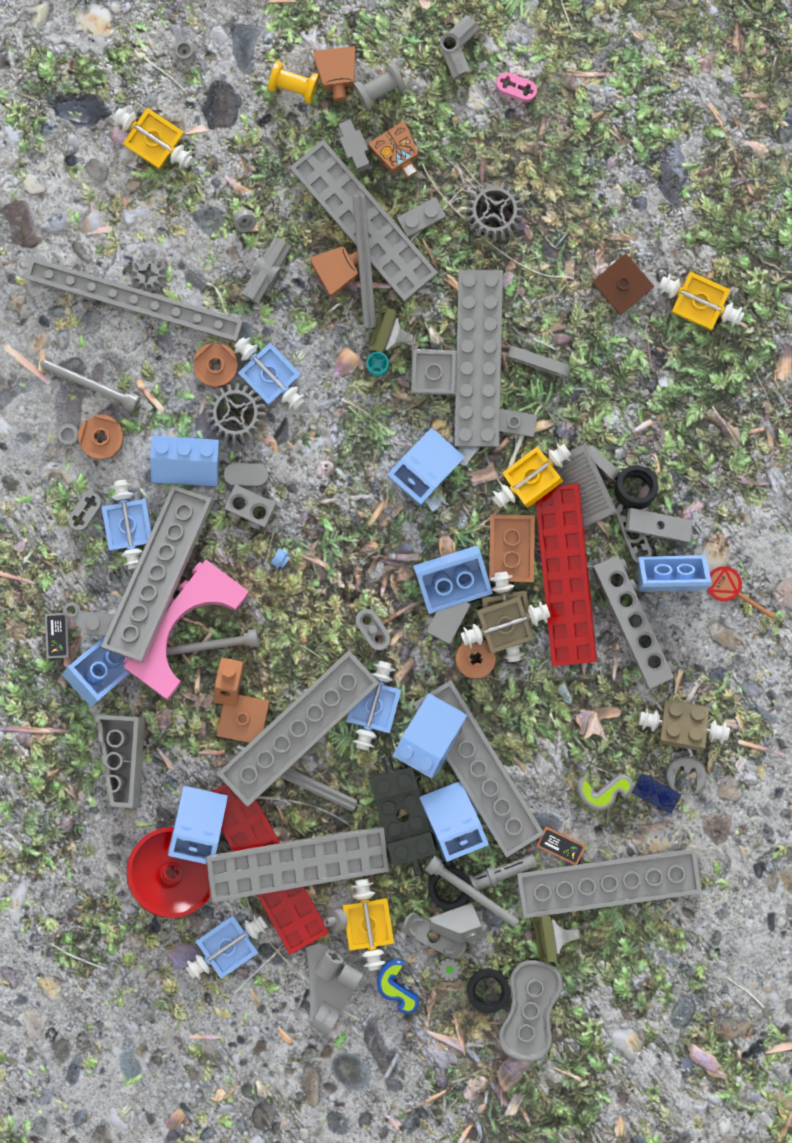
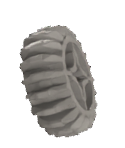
(488, 204)
(225, 397)

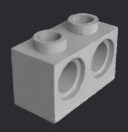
(253, 502)

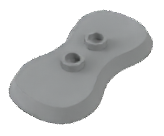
(527, 1028)

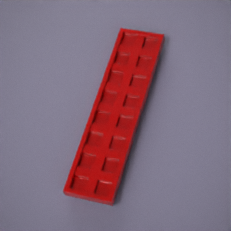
(566, 576)
(290, 909)

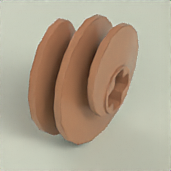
(477, 670)

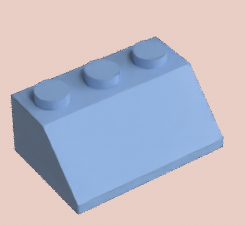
(185, 461)
(673, 573)
(453, 579)

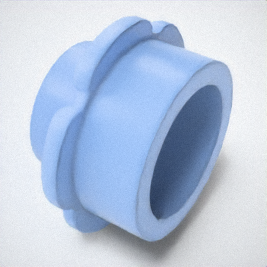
(280, 559)

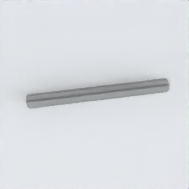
(364, 261)
(315, 786)

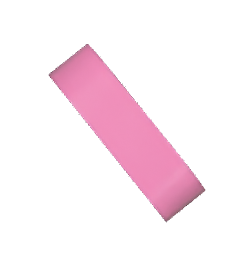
(518, 82)

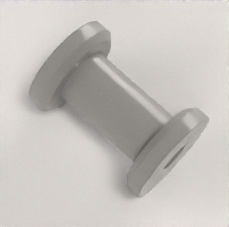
(379, 86)

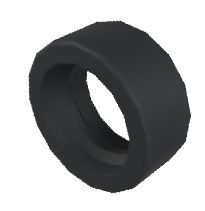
(642, 473)
(447, 905)
(488, 1008)

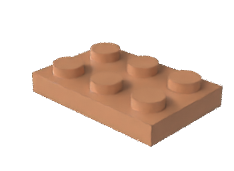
(512, 546)

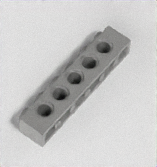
(650, 676)

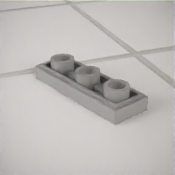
(670, 527)

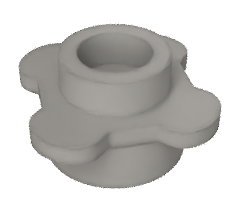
(180, 47)

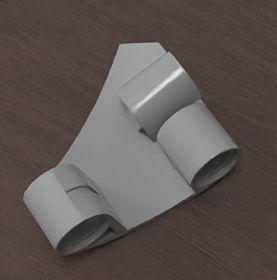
(330, 985)

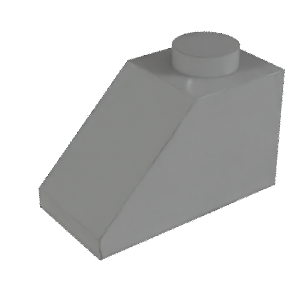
(446, 622)
(458, 924)

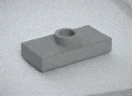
(517, 423)

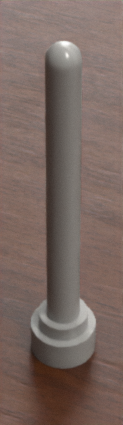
(130, 401)
(249, 639)
(435, 867)

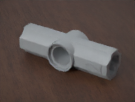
(266, 270)

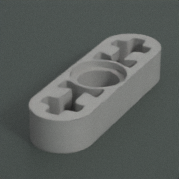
(538, 362)
(632, 551)

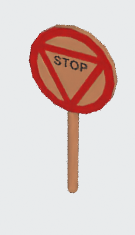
(727, 585)

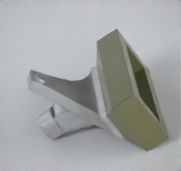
(388, 332)
(551, 937)

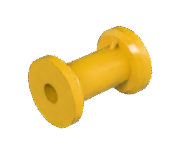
(293, 82)

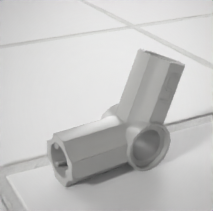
(459, 36)

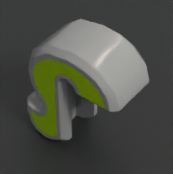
(607, 794)

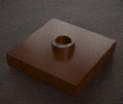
(622, 284)

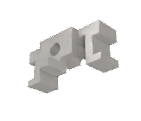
(355, 145)

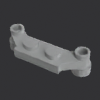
(89, 622)

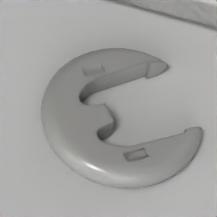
(687, 763)

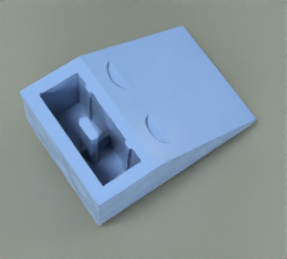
(425, 466)
(453, 821)
(197, 824)

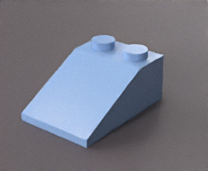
(96, 673)
(430, 736)

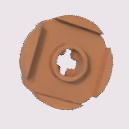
(215, 352)
(94, 426)

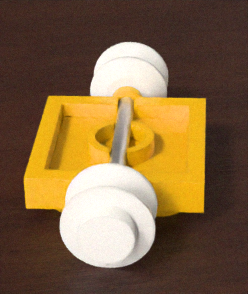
(153, 138)
(700, 301)
(532, 476)
(368, 924)

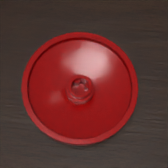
(165, 883)

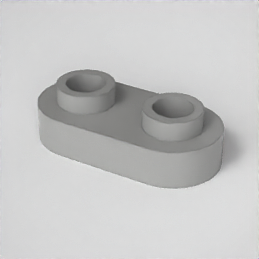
(373, 629)

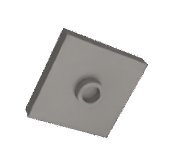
(433, 372)

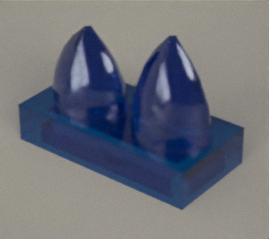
(656, 793)

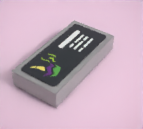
(57, 636)

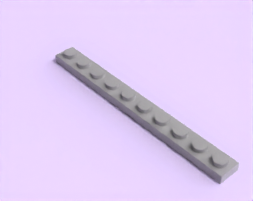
(134, 299)

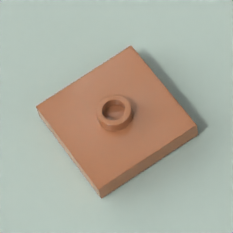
(244, 720)

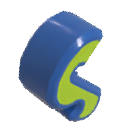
(395, 991)

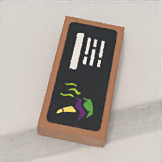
(561, 845)

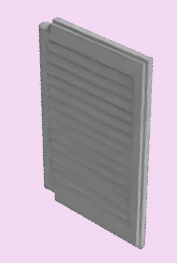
(594, 495)

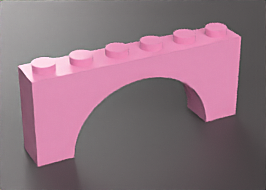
(205, 588)

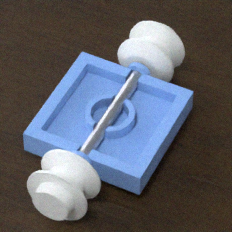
(269, 373)
(126, 523)
(376, 709)
(227, 946)

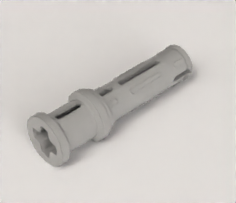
(493, 876)

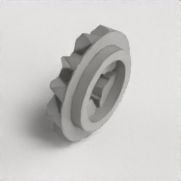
(154, 283)

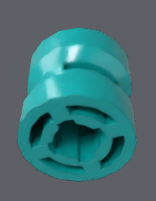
(377, 360)

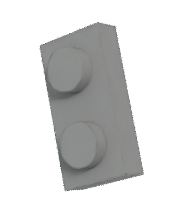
(421, 217)

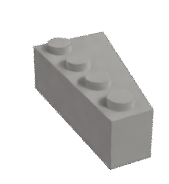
(122, 755)

